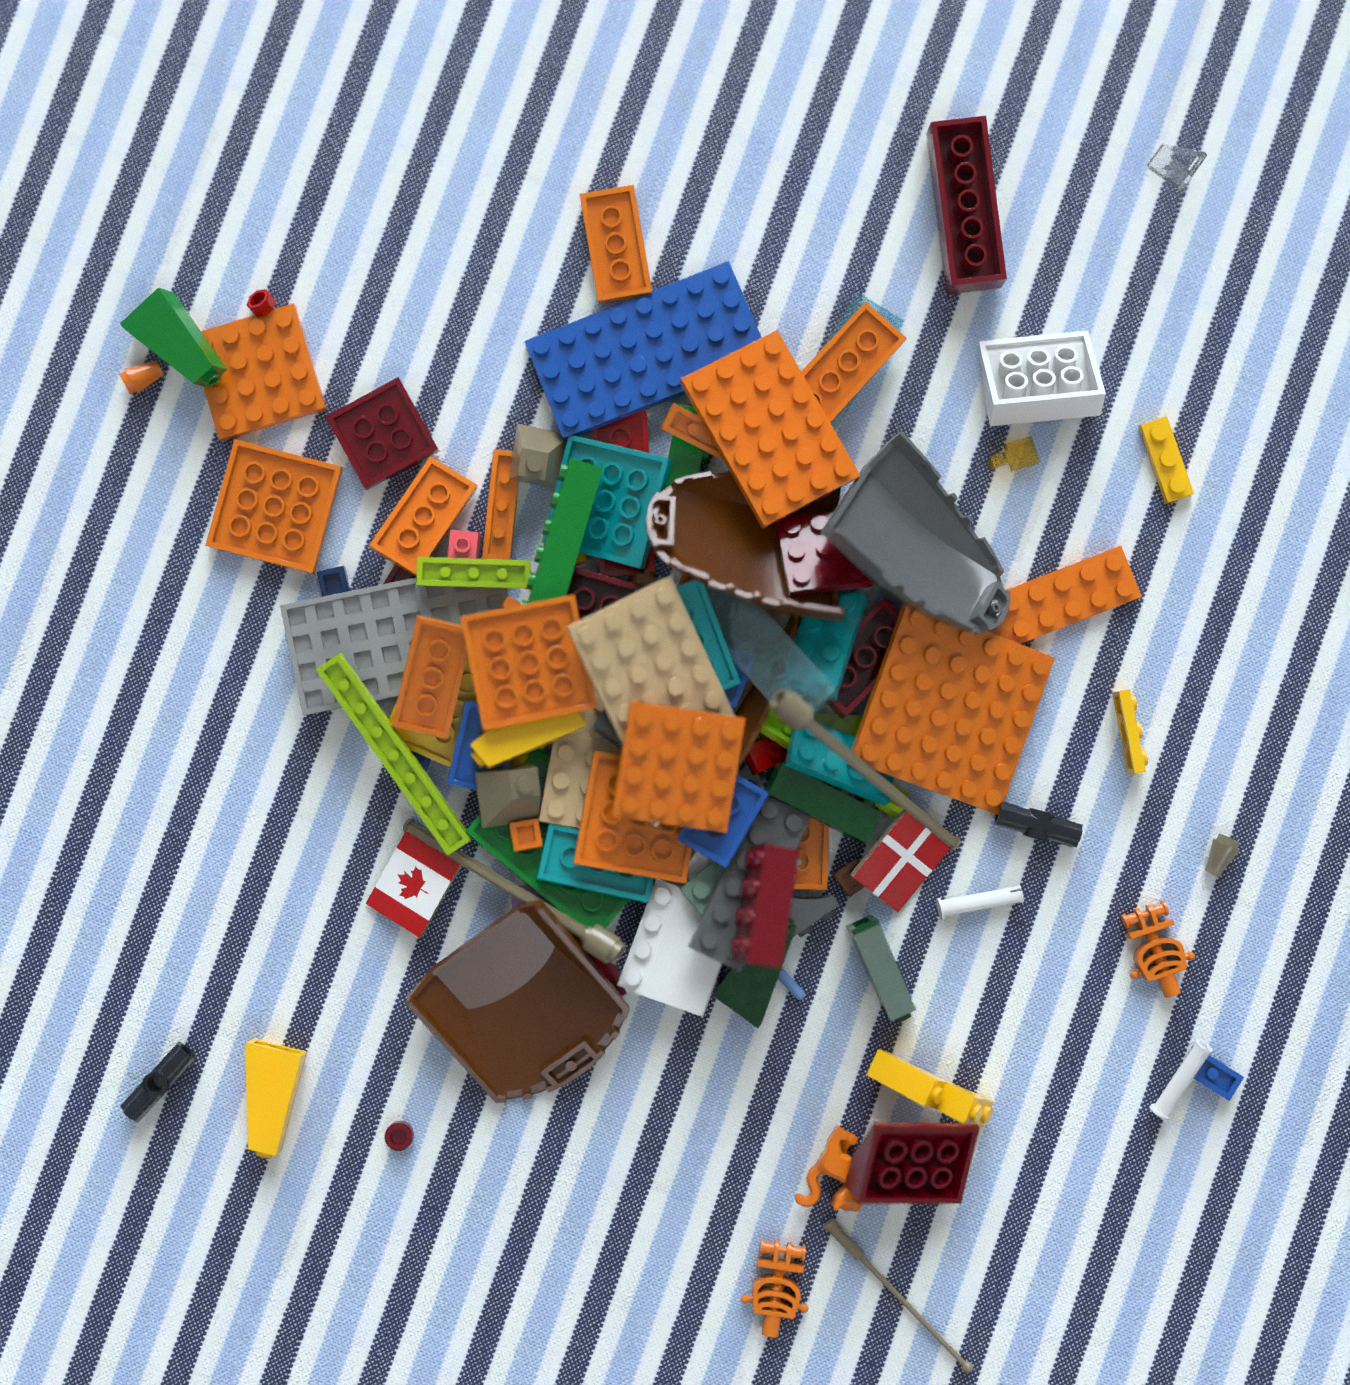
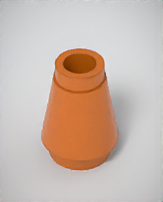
(141, 376)

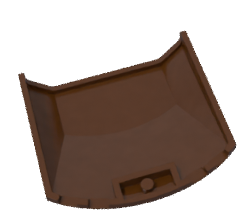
(520, 1005)

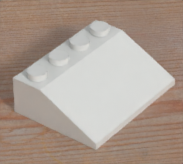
(1040, 378)
(659, 958)

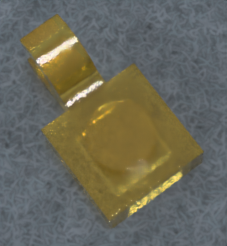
(1017, 454)

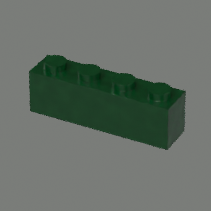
(823, 802)

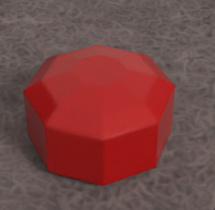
(261, 303)

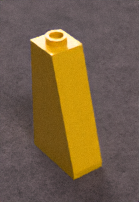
(515, 740)
(271, 1089)

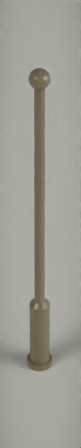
(856, 1252)

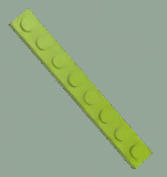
(394, 753)

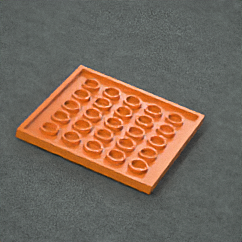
(951, 709)

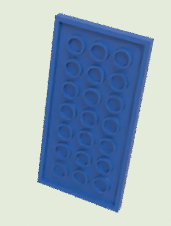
(640, 349)

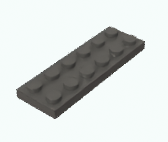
(775, 825)

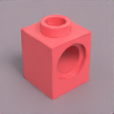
(464, 544)

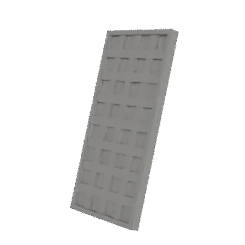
(371, 632)

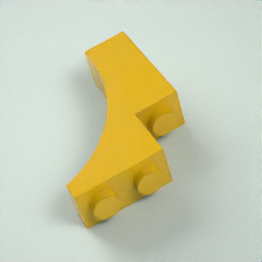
(930, 1089)

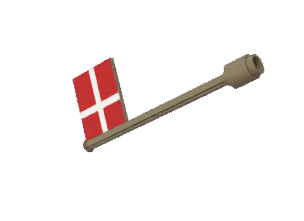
(910, 844)

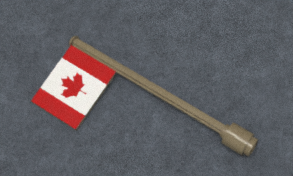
(423, 873)

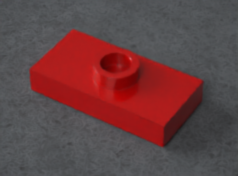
(765, 755)

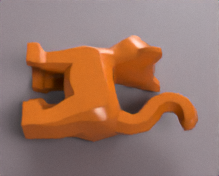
(834, 1163)

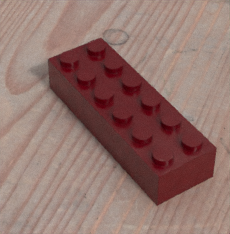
(966, 205)

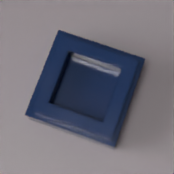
(333, 581)

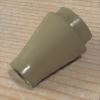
(1221, 854)

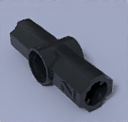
(1038, 824)
(147, 1093)

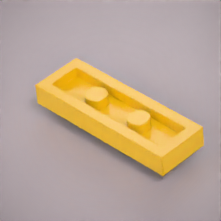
(1166, 460)
(1130, 731)

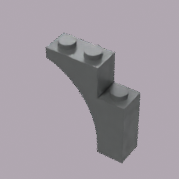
(806, 911)

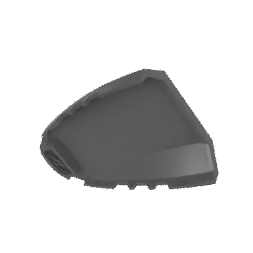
(917, 542)

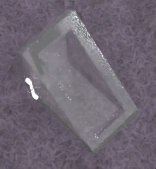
(1176, 164)

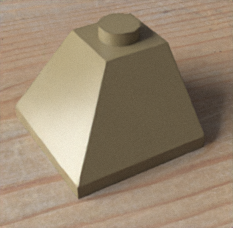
(537, 456)
(508, 794)

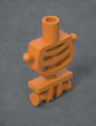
(1166, 973)
(773, 1307)

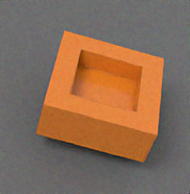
(525, 835)

